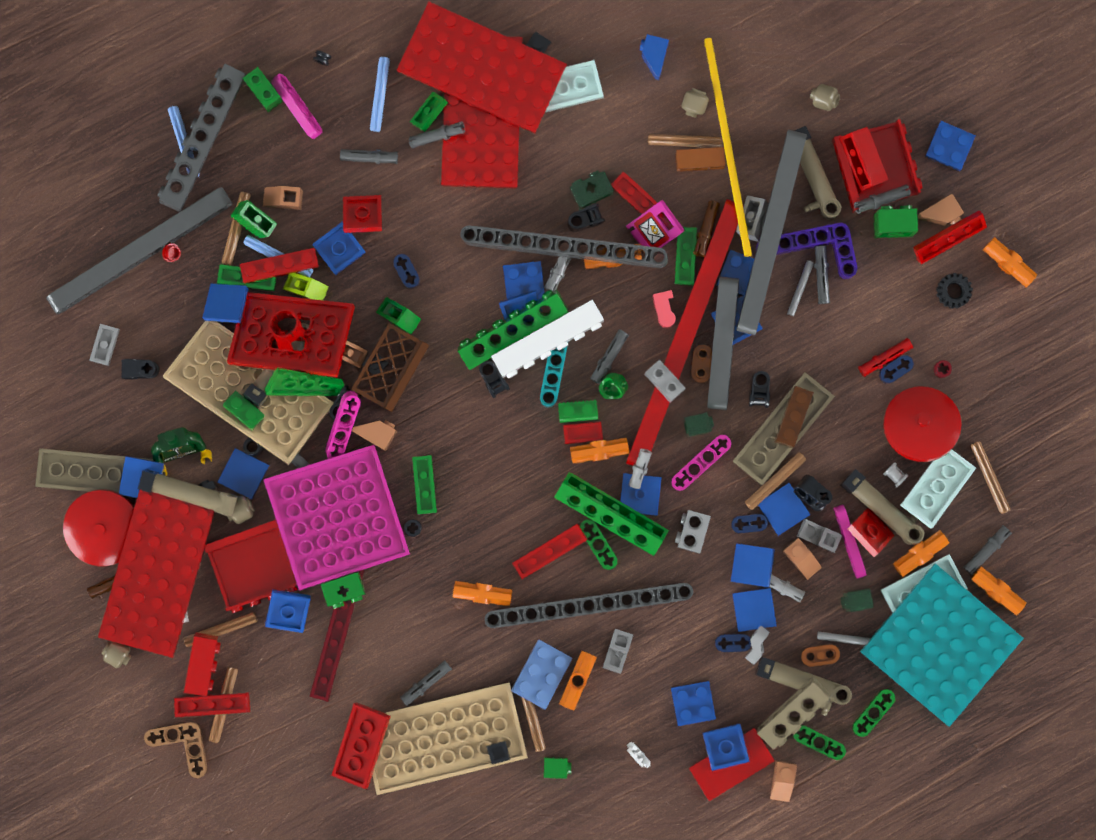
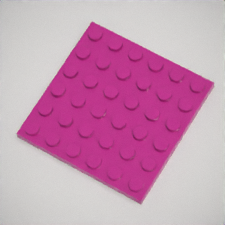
(336, 517)

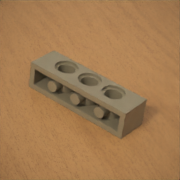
(811, 689)

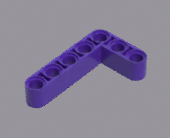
(831, 238)

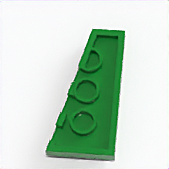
(297, 383)

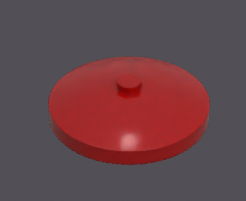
(922, 424)
(98, 526)

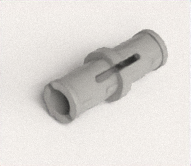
(557, 273)
(640, 468)
(786, 588)

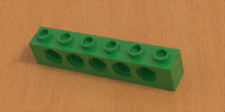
(474, 358)
(611, 513)

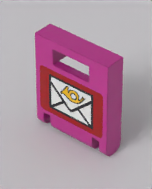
(650, 228)

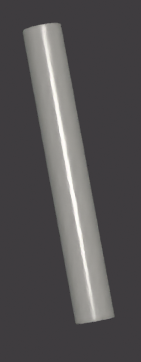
(800, 288)
(842, 638)

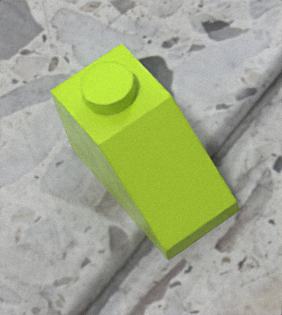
(305, 287)

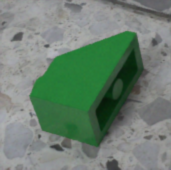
(398, 315)

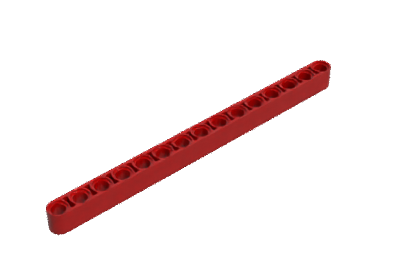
(687, 327)

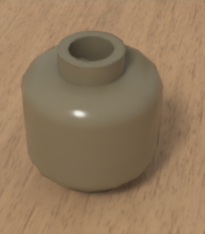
(825, 97)
(695, 102)
(243, 510)
(116, 654)

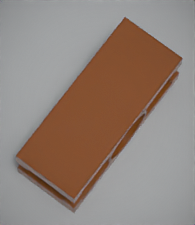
(700, 159)

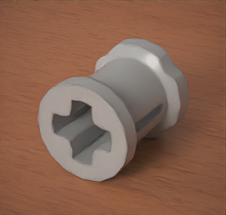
(895, 474)

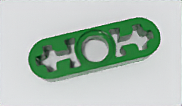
(610, 554)
(879, 698)
(830, 753)

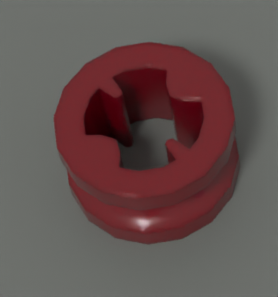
(940, 374)

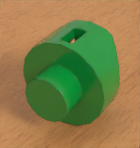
(615, 384)

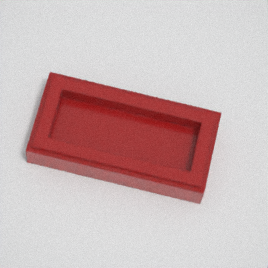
(583, 432)

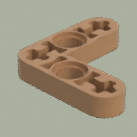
(188, 742)

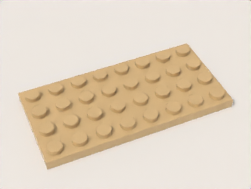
(207, 377)
(447, 738)

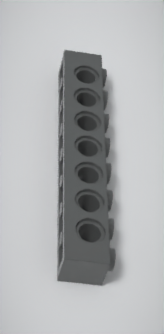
(224, 75)

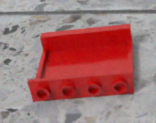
(895, 158)
(251, 566)

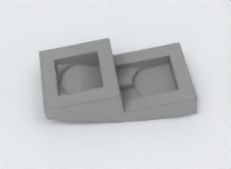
(819, 535)
(617, 651)

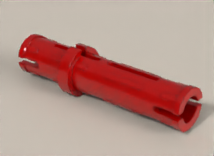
(879, 361)

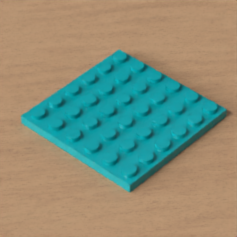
(941, 644)

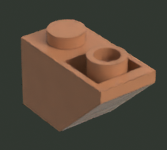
(283, 197)

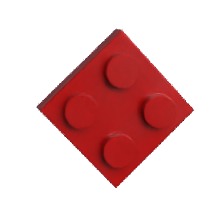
(362, 213)
(871, 532)

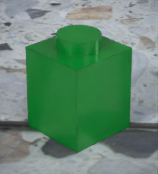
(556, 767)

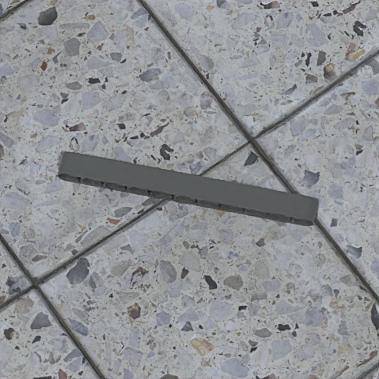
(771, 232)
(139, 250)
(571, 252)
(598, 606)

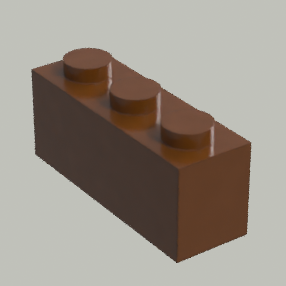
(794, 417)

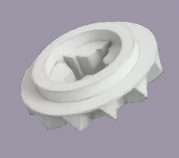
(638, 755)

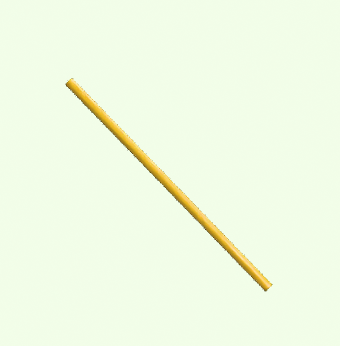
(728, 147)

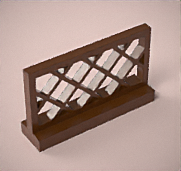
(401, 379)

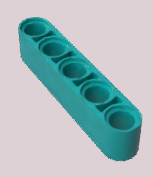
(556, 370)

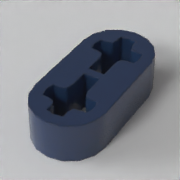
(410, 268)
(893, 365)
(750, 528)
(733, 648)

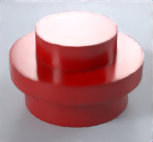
(171, 252)

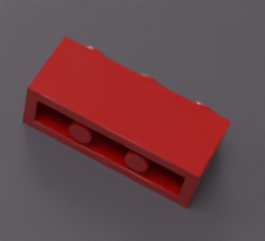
(863, 158)
(202, 664)

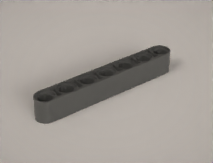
(722, 343)

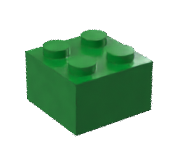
(895, 222)

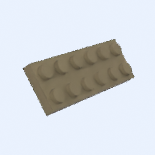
(761, 453)
(79, 470)

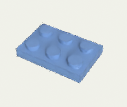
(541, 674)

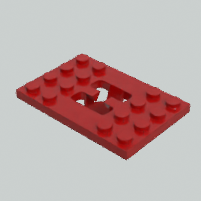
(323, 339)

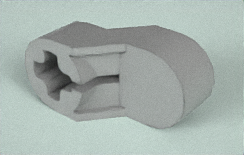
(757, 646)

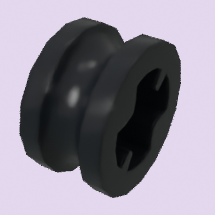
(322, 58)
(417, 532)

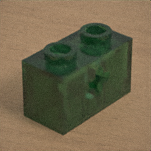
(601, 191)
(698, 425)
(857, 600)

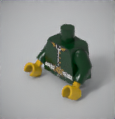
(178, 444)

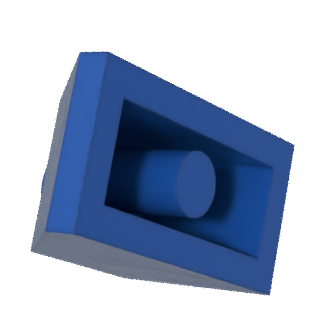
(654, 53)

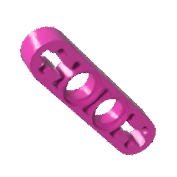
(296, 106)
(346, 427)
(703, 465)
(849, 541)

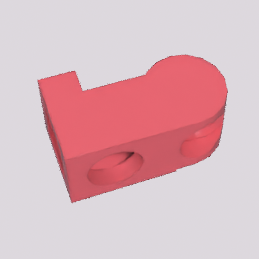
(664, 314)

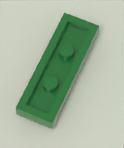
(685, 258)
(232, 276)
(424, 484)

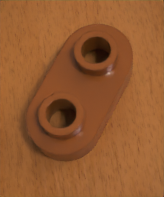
(700, 363)
(820, 655)

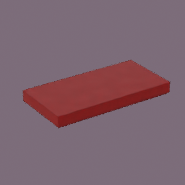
(360, 745)
(719, 781)

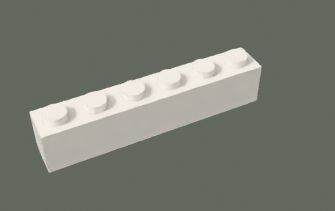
(547, 339)

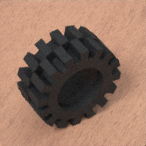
(965, 287)

